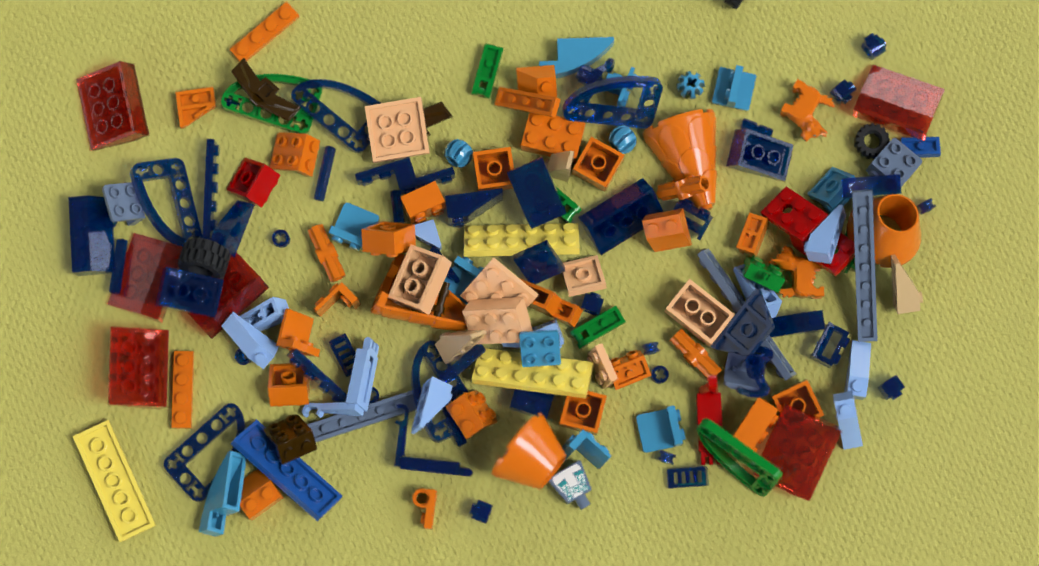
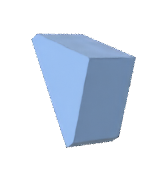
(427, 233)

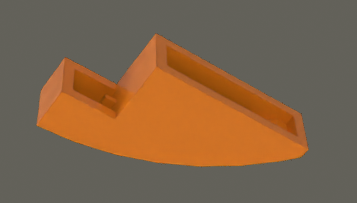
(553, 306)

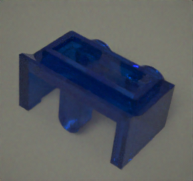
(701, 213)
(823, 341)

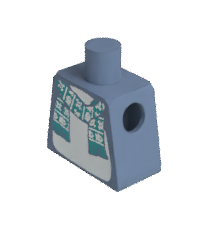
(572, 485)

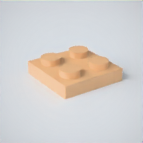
(583, 276)
(604, 370)

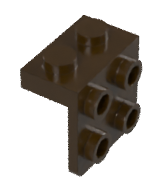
(291, 438)

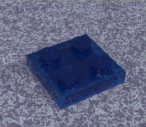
(539, 262)

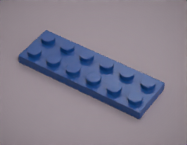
(294, 478)

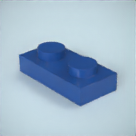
(921, 148)

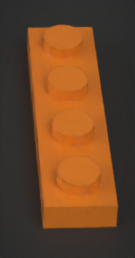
(265, 32)
(527, 102)
(182, 390)

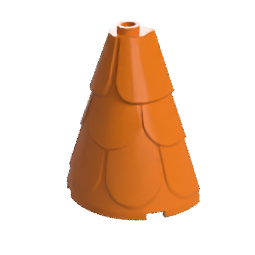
(687, 148)
(451, 319)

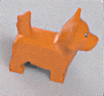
(803, 109)
(802, 275)

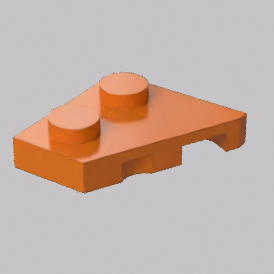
(194, 104)

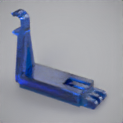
(419, 464)

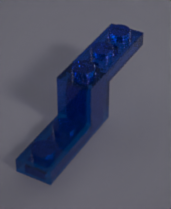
(404, 175)

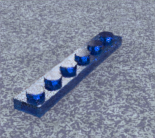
(211, 188)

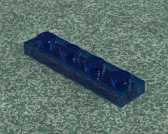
(312, 372)

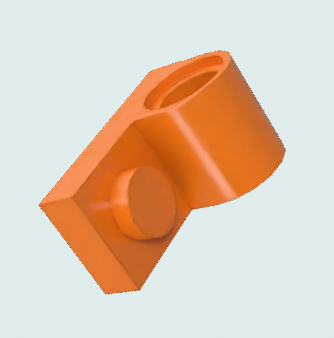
(428, 517)

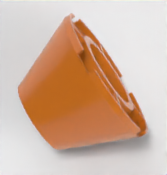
(889, 241)
(531, 455)

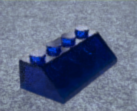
(620, 216)
(91, 236)

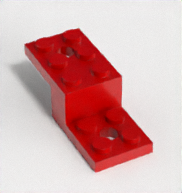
(802, 222)

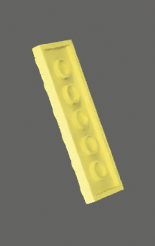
(512, 239)
(506, 370)
(114, 481)

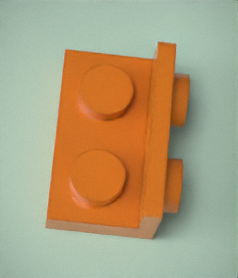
(630, 369)

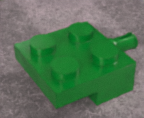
(765, 275)

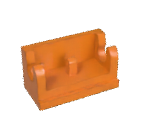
(752, 234)

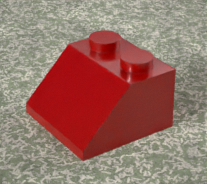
(253, 182)

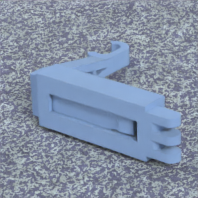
(359, 387)

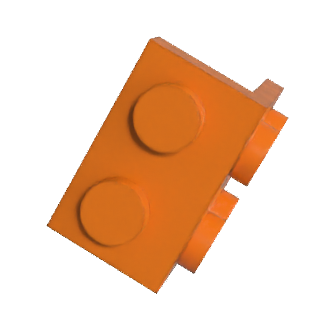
(295, 153)
(471, 413)

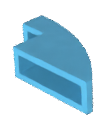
(576, 52)
(224, 494)

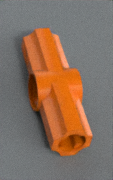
(683, 187)
(326, 253)
(695, 354)

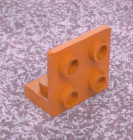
(336, 292)
(296, 332)

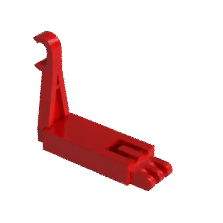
(708, 406)

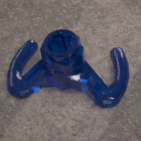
(589, 75)
(755, 370)

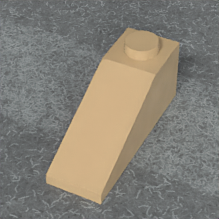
(560, 165)
(905, 294)
(456, 344)

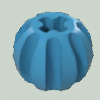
(689, 90)
(622, 139)
(458, 153)

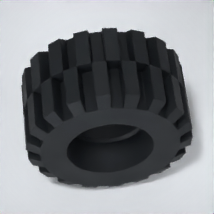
(204, 258)

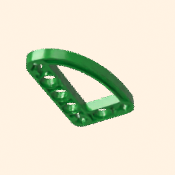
(274, 119)
(717, 440)

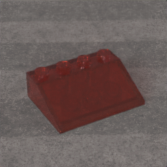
(898, 102)
(112, 106)
(143, 276)
(239, 290)
(138, 367)
(800, 450)

